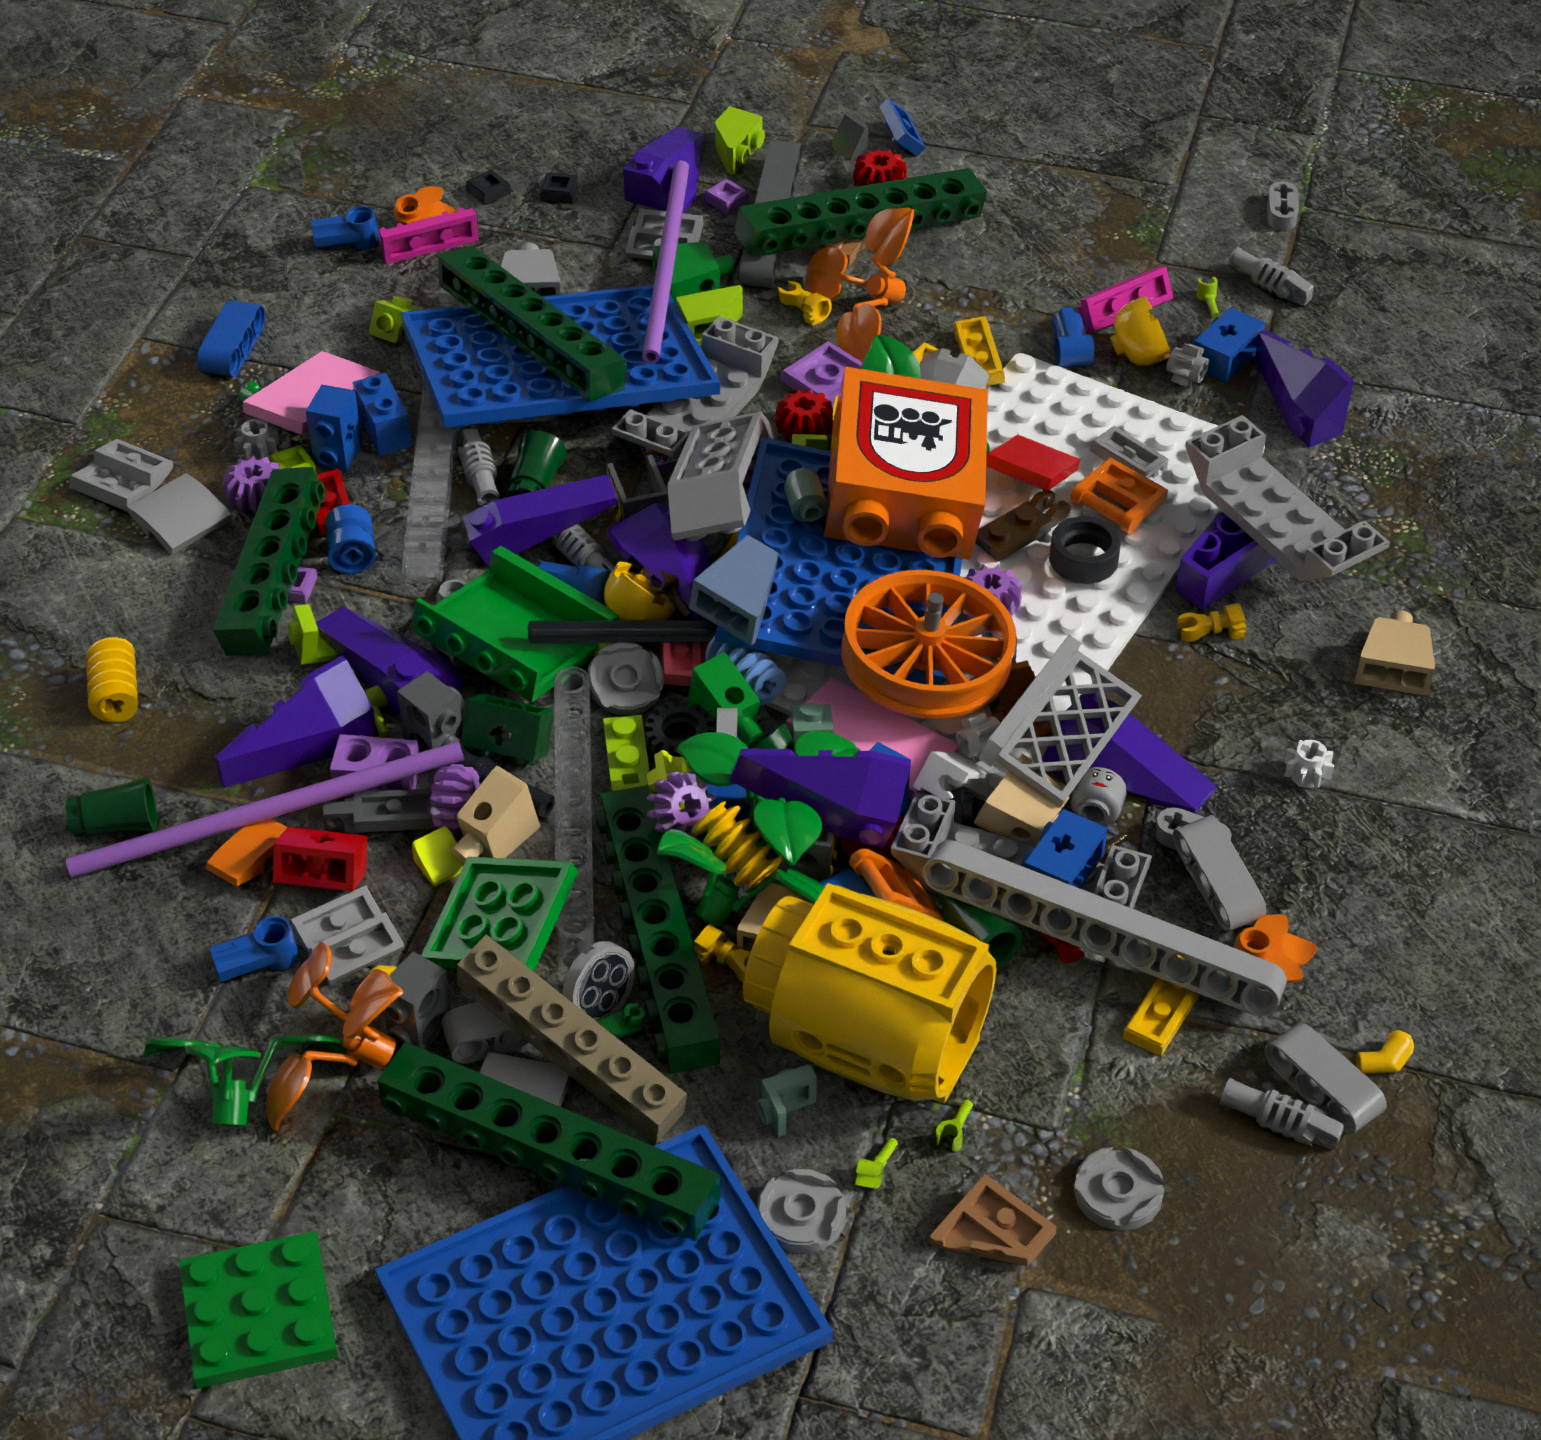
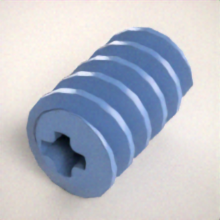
(755, 667)

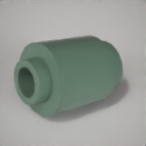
(805, 495)

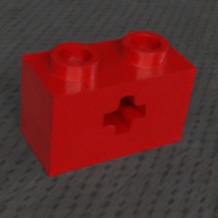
(320, 859)

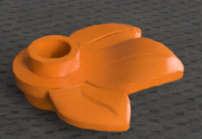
(421, 205)
(1276, 945)

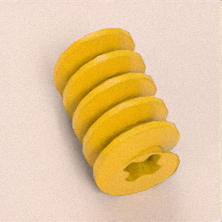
(112, 680)
(736, 845)

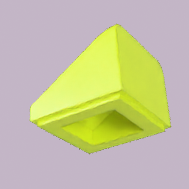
(434, 856)

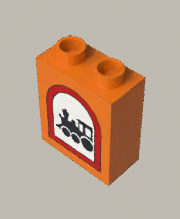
(907, 464)

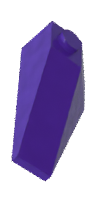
(537, 515)

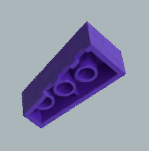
(1219, 562)

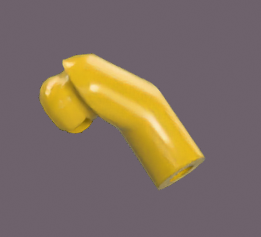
(1391, 1056)

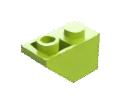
(737, 137)
(705, 307)

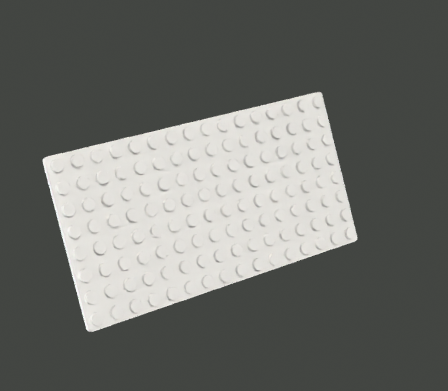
(1066, 415)

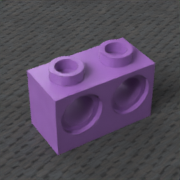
(362, 752)

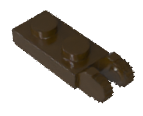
(1022, 525)

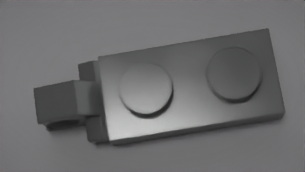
(380, 811)

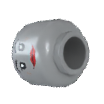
(1099, 796)

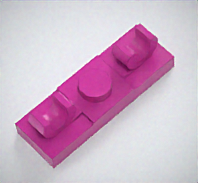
(428, 235)
(1101, 307)

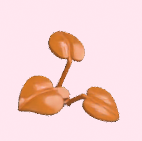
(825, 271)
(359, 1038)

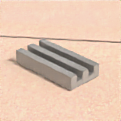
(1105, 448)

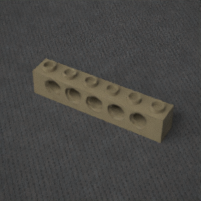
(571, 1039)

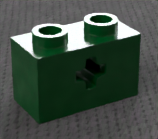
(527, 723)

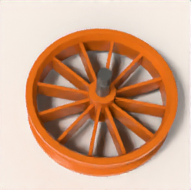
(928, 643)

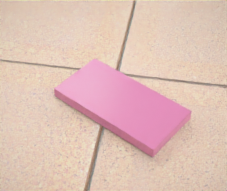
(288, 397)
(867, 723)

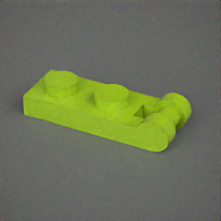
(626, 752)

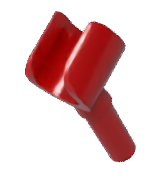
(1066, 951)

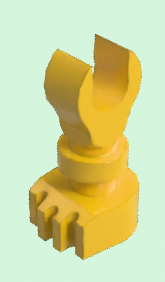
(814, 306)
(1200, 624)
(711, 944)

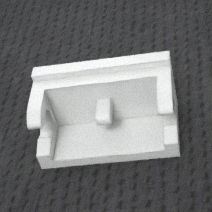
(948, 772)

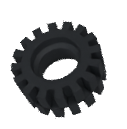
(675, 721)

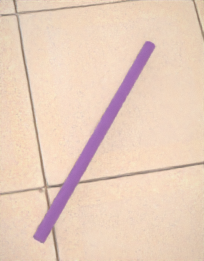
(665, 263)
(264, 809)

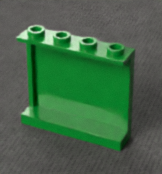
(490, 619)

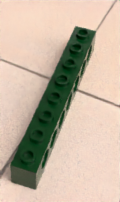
(847, 212)
(532, 323)
(659, 932)
(571, 1138)

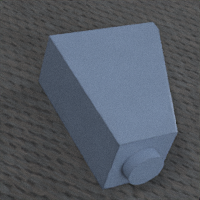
(736, 588)

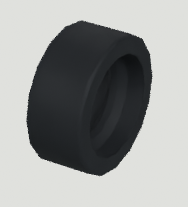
(1080, 568)

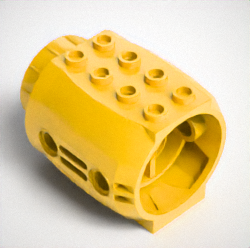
(872, 991)

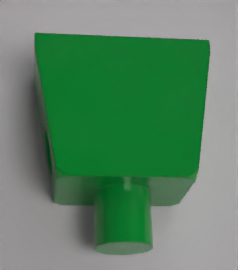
(695, 269)
(721, 685)

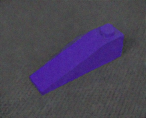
(651, 168)
(1307, 390)
(650, 542)
(383, 655)
(301, 728)
(1140, 760)
(852, 795)

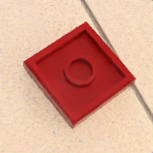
(1032, 462)

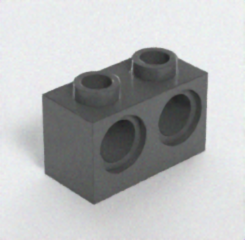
(429, 712)
(419, 1010)

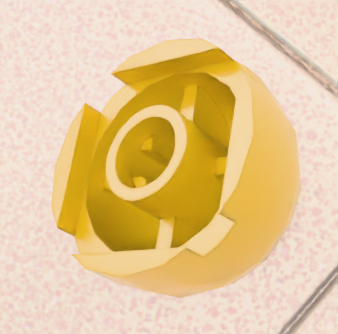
(1139, 334)
(632, 598)

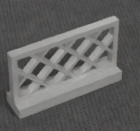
(1029, 710)

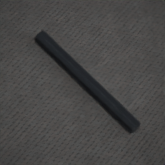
(621, 631)

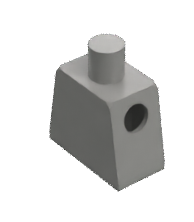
(534, 268)

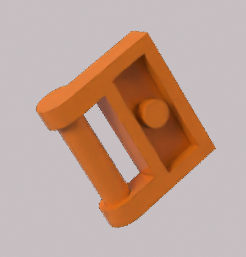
(1124, 487)
(892, 882)

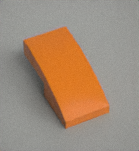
(246, 852)

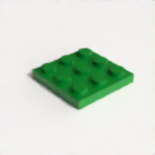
(508, 901)
(257, 1309)

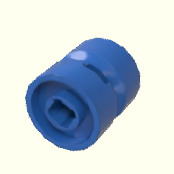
(350, 539)

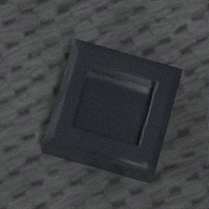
(488, 187)
(559, 187)

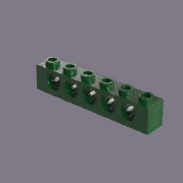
(269, 562)

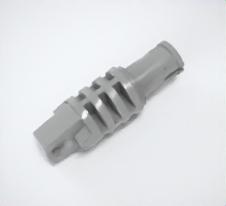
(1272, 276)
(479, 467)
(581, 548)
(1283, 1115)

